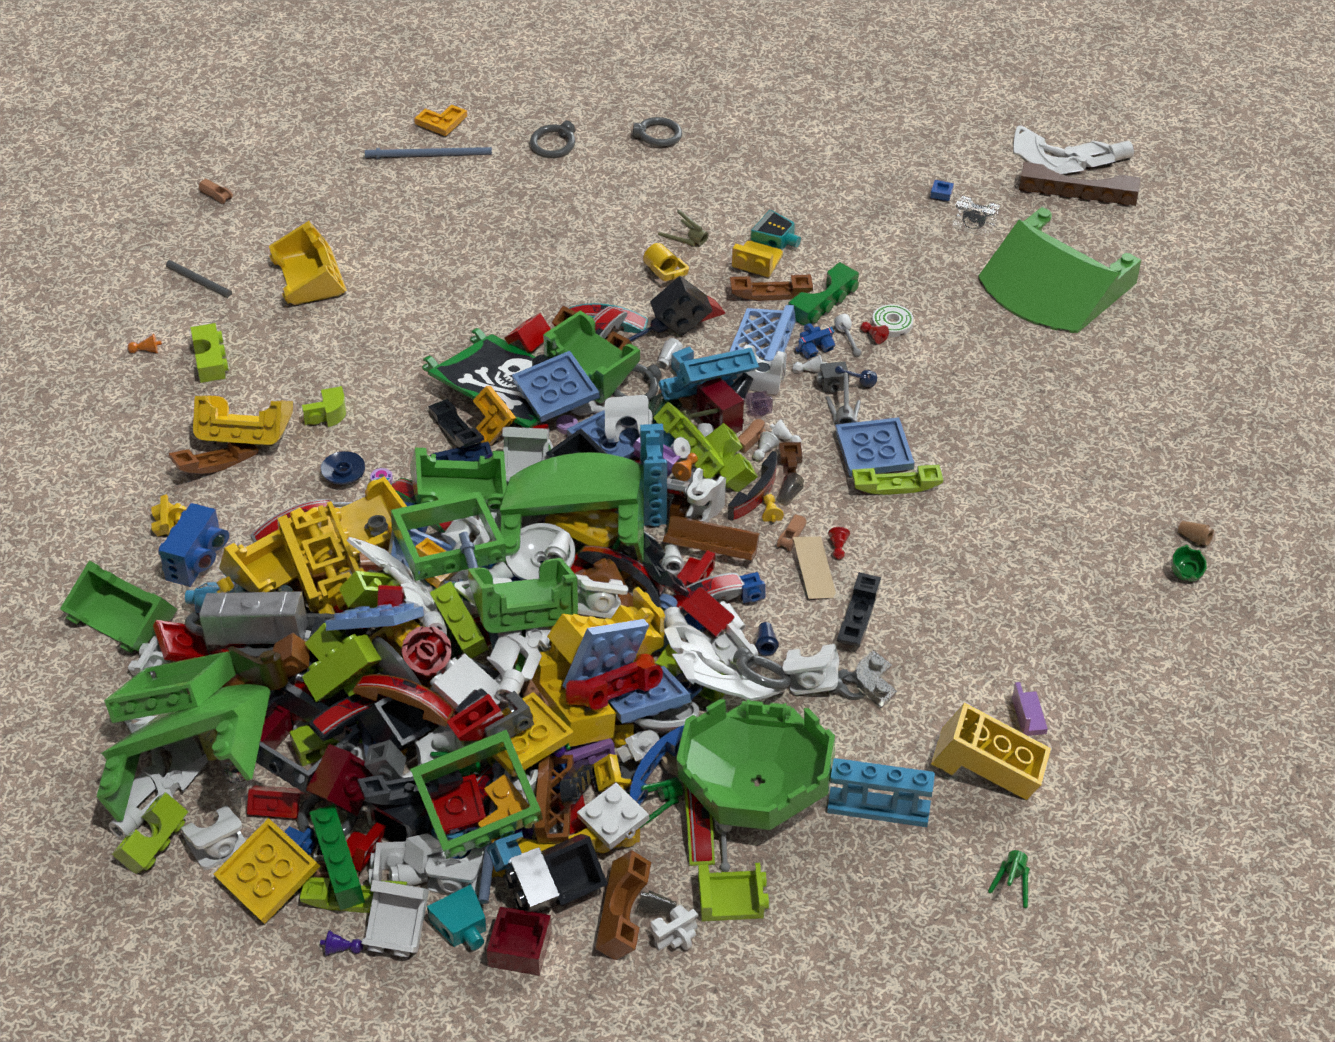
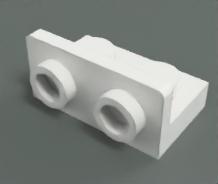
(729, 643)

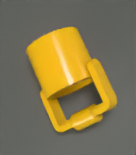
(664, 262)

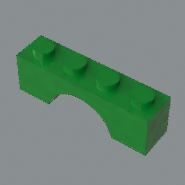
(840, 282)
(337, 857)

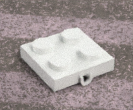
(613, 816)

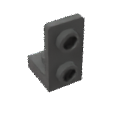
(517, 720)

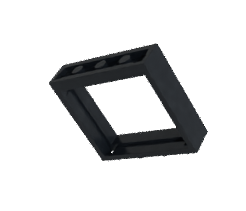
(306, 708)

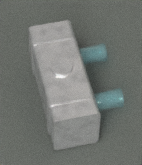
(252, 616)

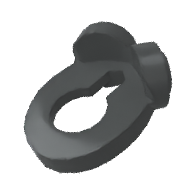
(849, 677)

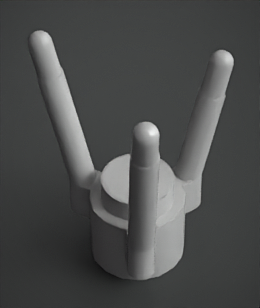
(845, 413)

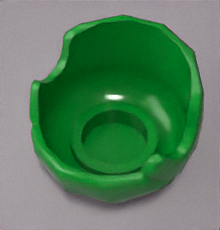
(1188, 564)

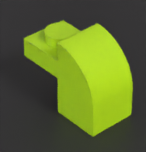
(330, 410)

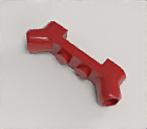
(598, 690)

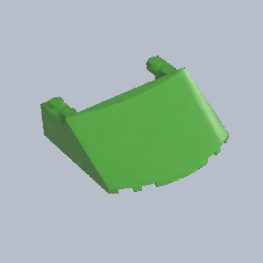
(1052, 281)
(575, 485)
(234, 712)

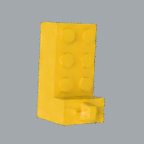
(570, 629)
(587, 723)
(991, 751)

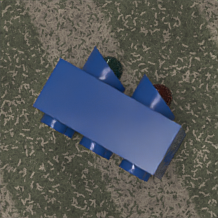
(192, 545)

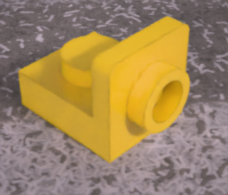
(621, 732)
(608, 773)

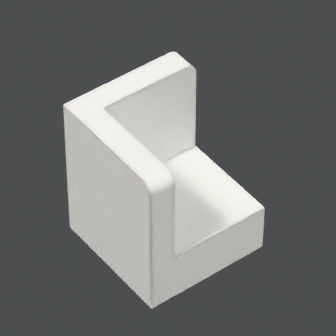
(419, 849)

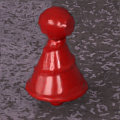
(878, 333)
(838, 537)

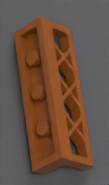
(712, 537)
(545, 801)

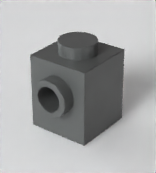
(829, 379)
(385, 760)

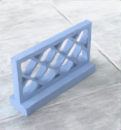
(777, 340)

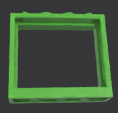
(440, 512)
(167, 690)
(459, 759)

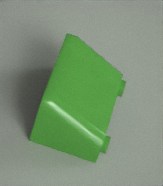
(599, 359)
(445, 478)
(525, 602)
(115, 607)

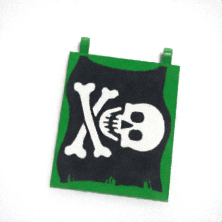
(484, 364)

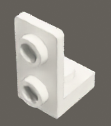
(386, 856)

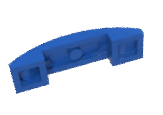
(668, 743)

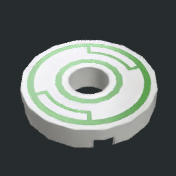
(901, 314)

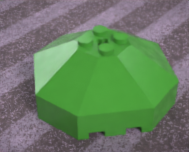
(754, 741)

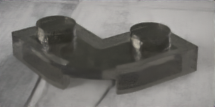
(869, 679)

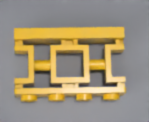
(303, 559)

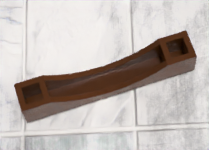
(1043, 180)

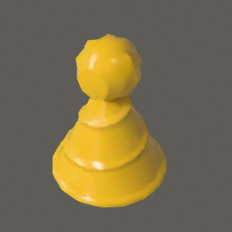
(771, 512)

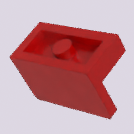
(529, 332)
(696, 569)
(708, 612)
(274, 801)
(363, 845)

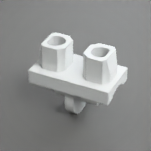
(150, 656)
(638, 745)
(676, 932)

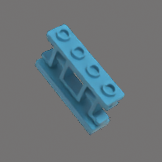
(707, 368)
(654, 474)
(900, 808)

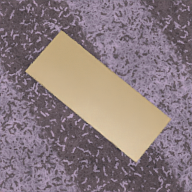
(814, 567)

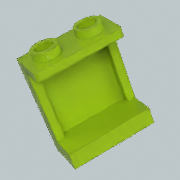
(732, 894)

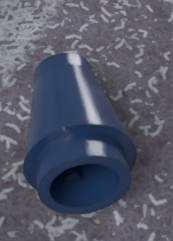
(766, 639)

